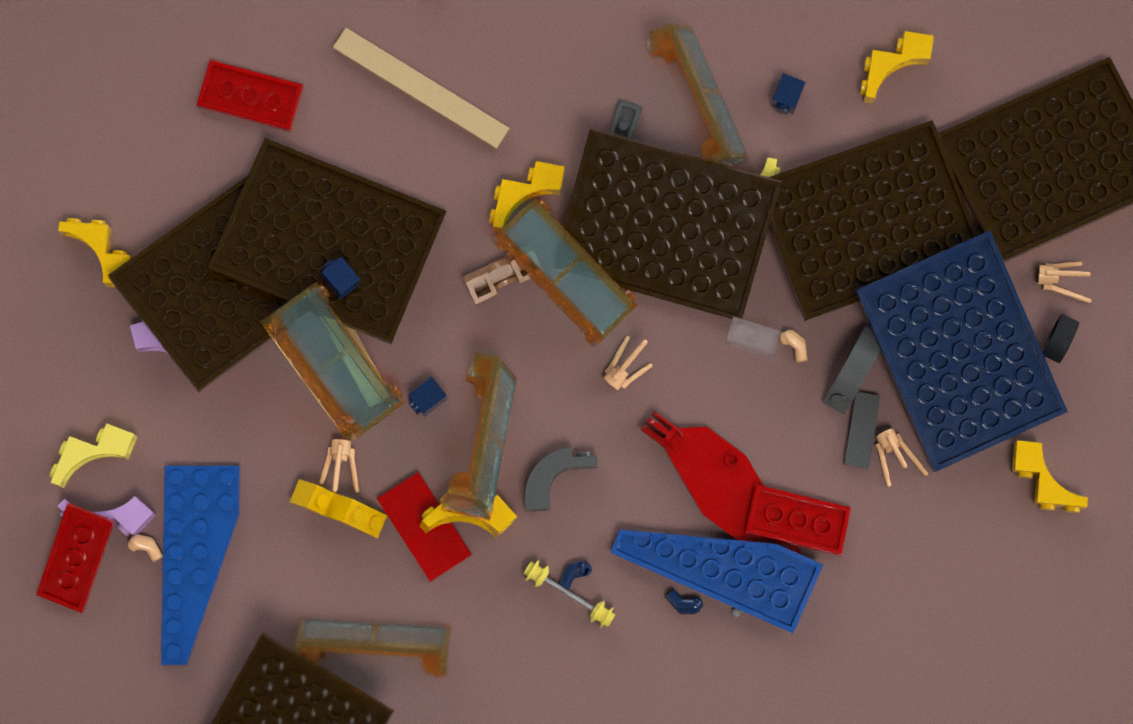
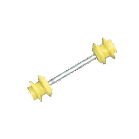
(540, 575)

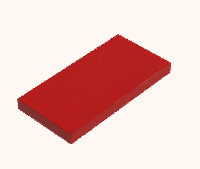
(250, 95)
(797, 520)
(435, 550)
(75, 557)

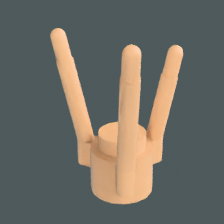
(1050, 274)
(617, 375)
(891, 442)
(340, 451)

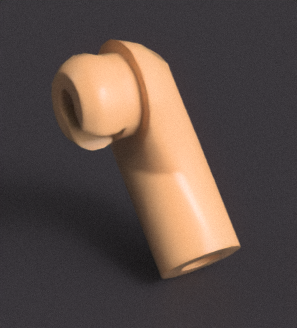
(797, 342)
(145, 543)

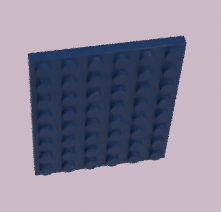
(961, 351)

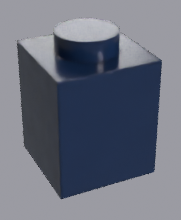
(787, 94)
(339, 277)
(427, 397)

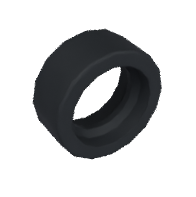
(1060, 338)

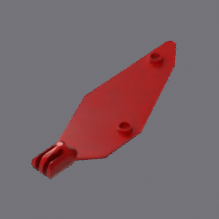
(714, 474)

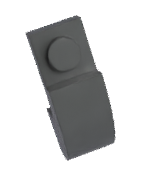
(853, 372)
(542, 476)

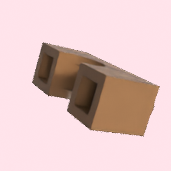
(489, 279)

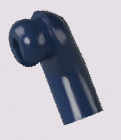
(573, 571)
(684, 606)

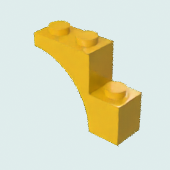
(913, 50)
(545, 180)
(98, 237)
(1029, 461)
(338, 508)
(500, 520)

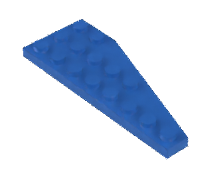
(198, 528)
(743, 574)

